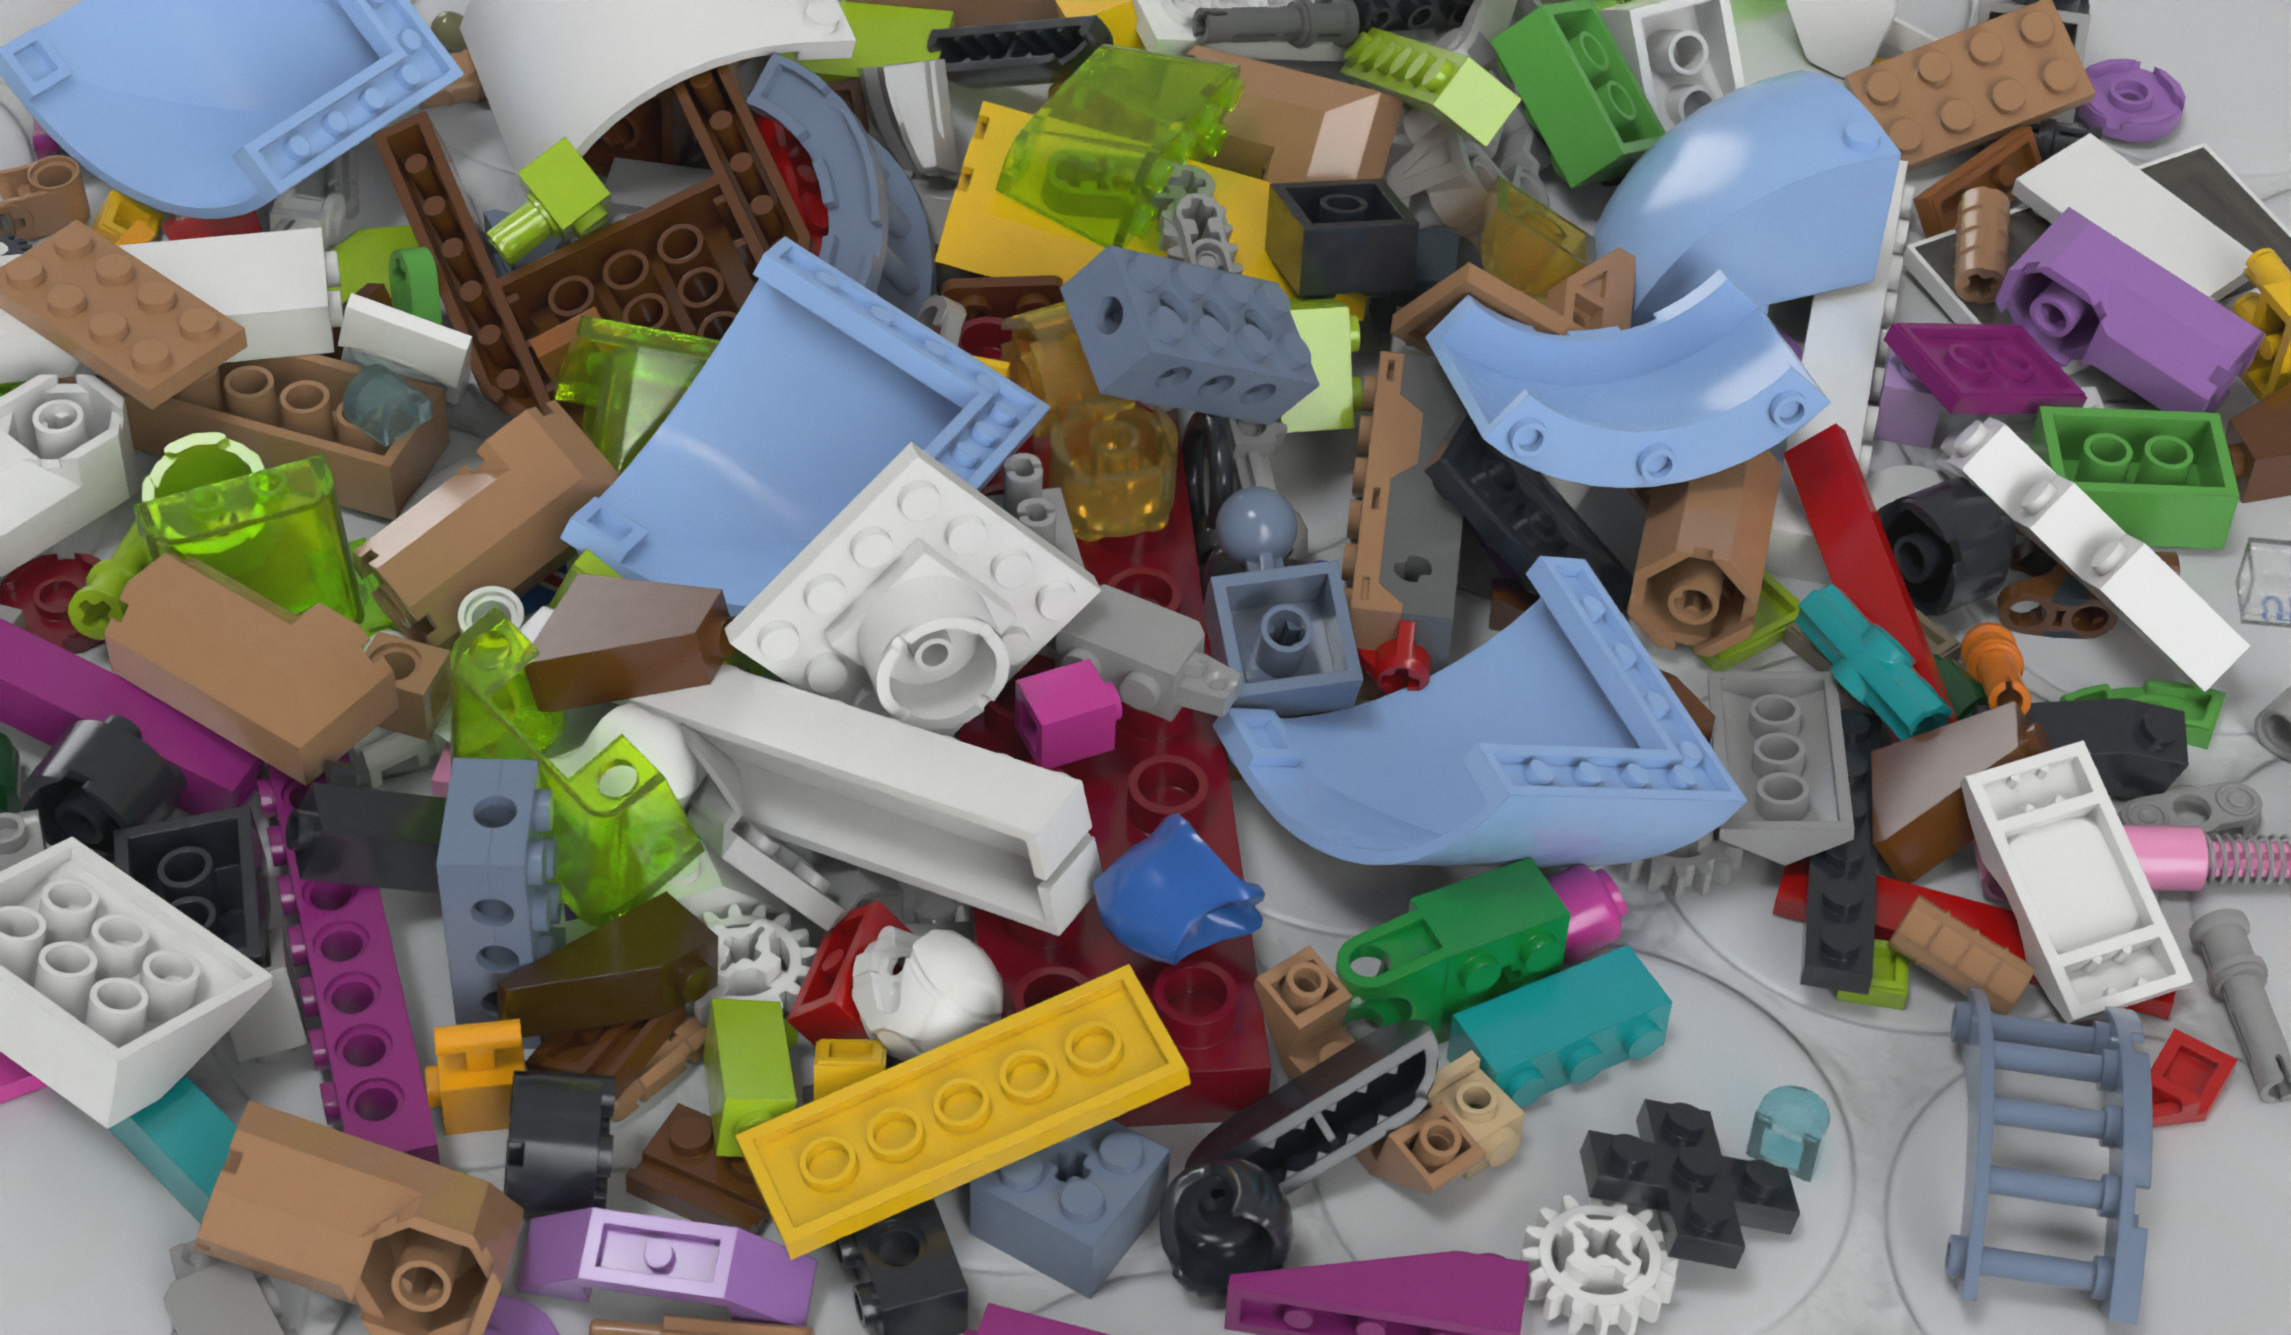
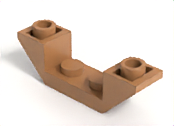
(1305, 1019)

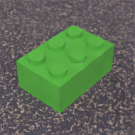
(1578, 91)
(2149, 470)

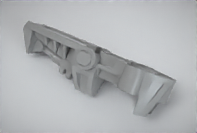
(1456, 169)

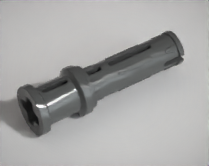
(1298, 23)

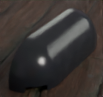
(1018, 51)
(1332, 1107)

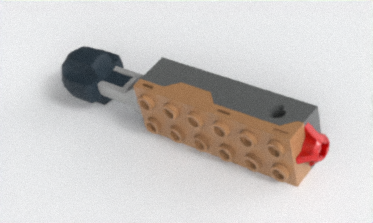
(1404, 528)

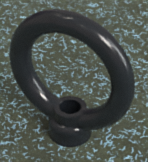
(1209, 433)

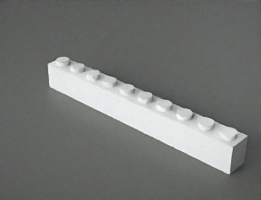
(1840, 356)

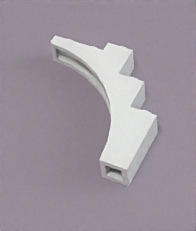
(2094, 550)

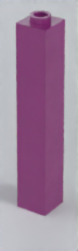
(51, 688)

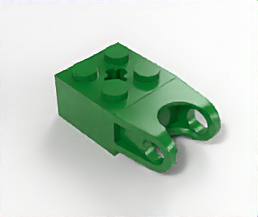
(1458, 949)

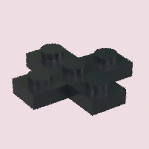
(1689, 1183)

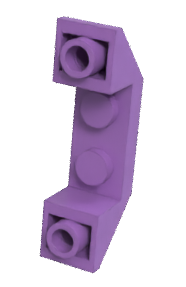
(668, 1260)

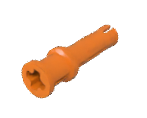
(1996, 663)

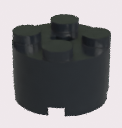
(1948, 545)
(101, 782)
(559, 1141)

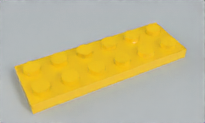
(961, 1111)

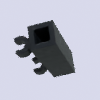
(366, 834)

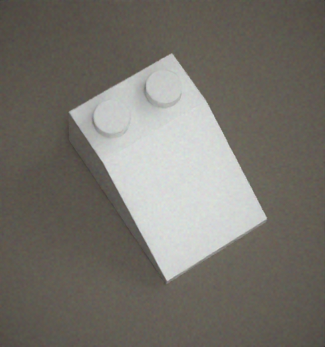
(1678, 52)

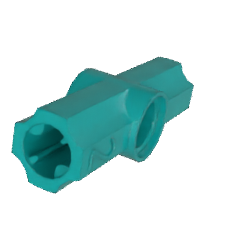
(1871, 663)

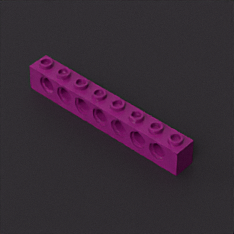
(354, 993)

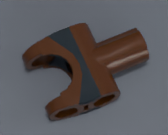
(2065, 604)

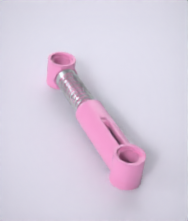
(2183, 859)

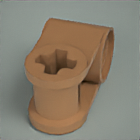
(42, 197)

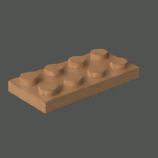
(1975, 84)
(117, 314)

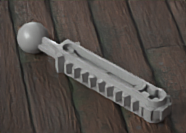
(1252, 443)

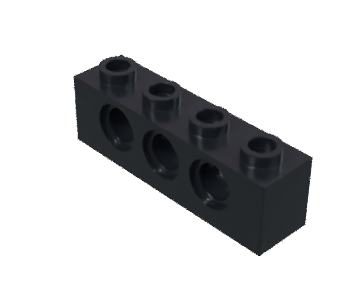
(910, 1299)

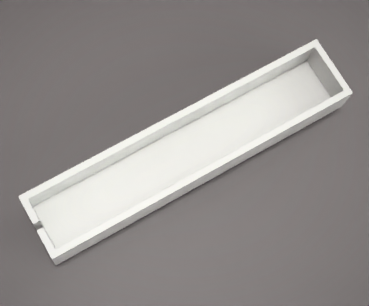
(895, 796)

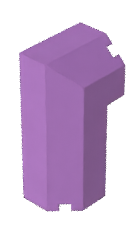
(2128, 316)

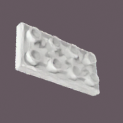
(2137, 211)

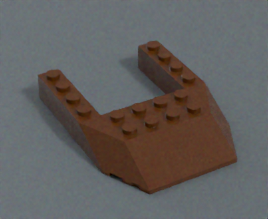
(664, 268)

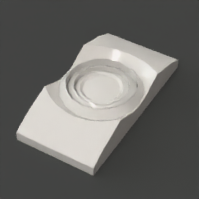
(406, 345)
(2073, 883)

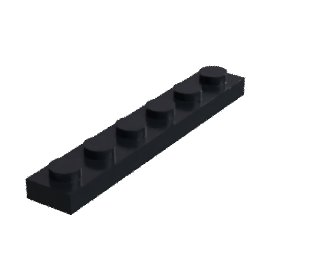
(1843, 880)

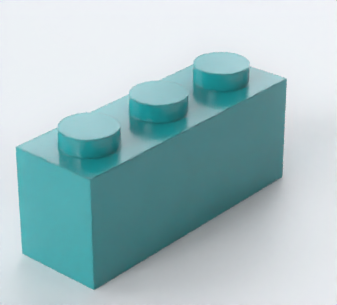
(1565, 1026)

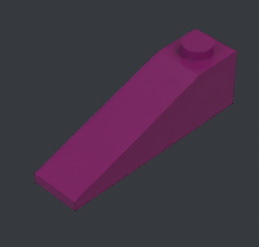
(1383, 1297)

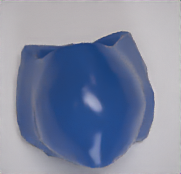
(1174, 896)

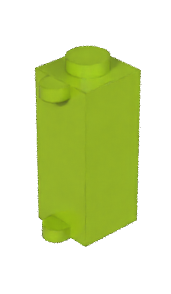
(747, 1067)

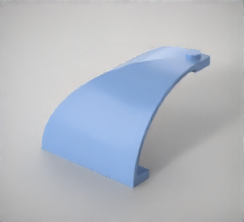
(222, 98)
(791, 426)
(1528, 747)

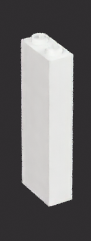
(263, 281)

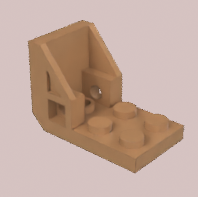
(1584, 301)

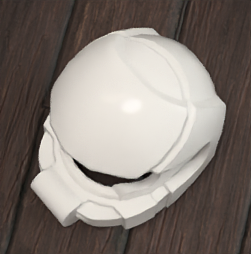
(937, 997)

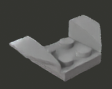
(912, 114)
(717, 819)

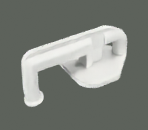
(1849, 33)

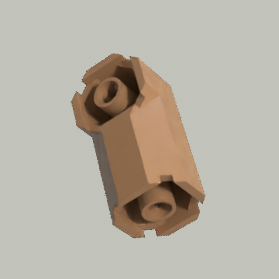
(1303, 125)
(486, 525)
(1704, 556)
(249, 668)
(361, 1225)

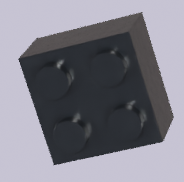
(1341, 237)

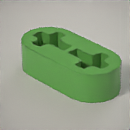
(415, 283)

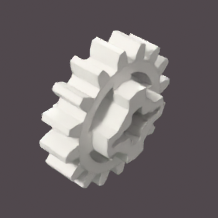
(751, 959)
(1598, 1265)

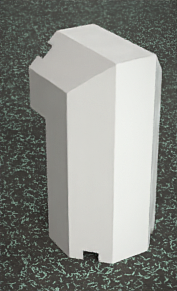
(60, 462)

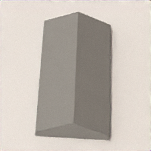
(1788, 758)

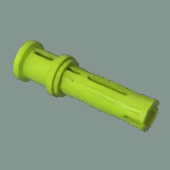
(99, 600)

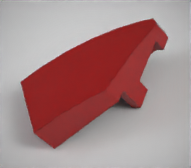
(2188, 1079)

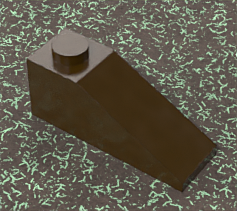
(617, 973)

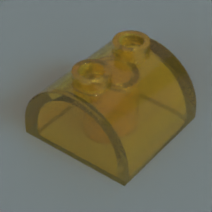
(1530, 242)

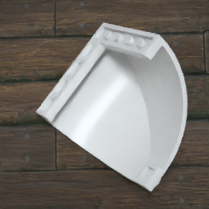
(590, 62)

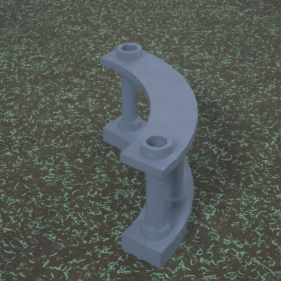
(874, 211)
(2125, 1126)

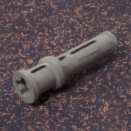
(2239, 980)

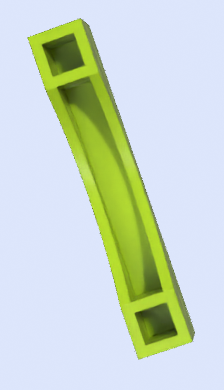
(1433, 81)

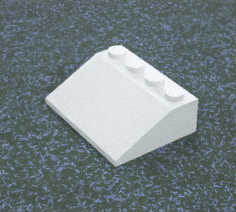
(110, 982)

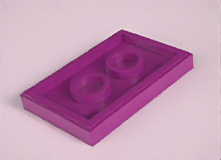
(1983, 367)

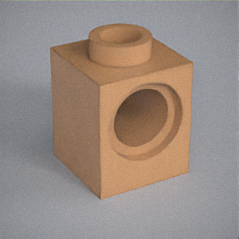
(421, 683)

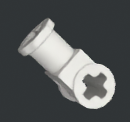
(305, 211)

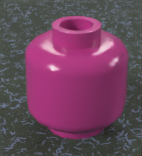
(1594, 909)

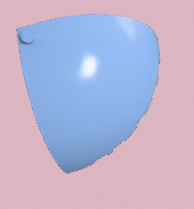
(1766, 184)

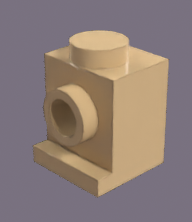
(1480, 1108)

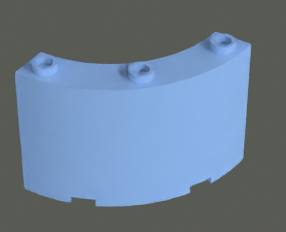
(1632, 404)

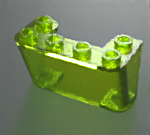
(1114, 139)
(608, 847)

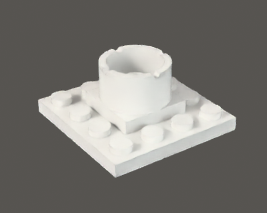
(914, 600)

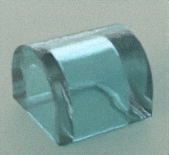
(385, 404)
(1790, 1130)

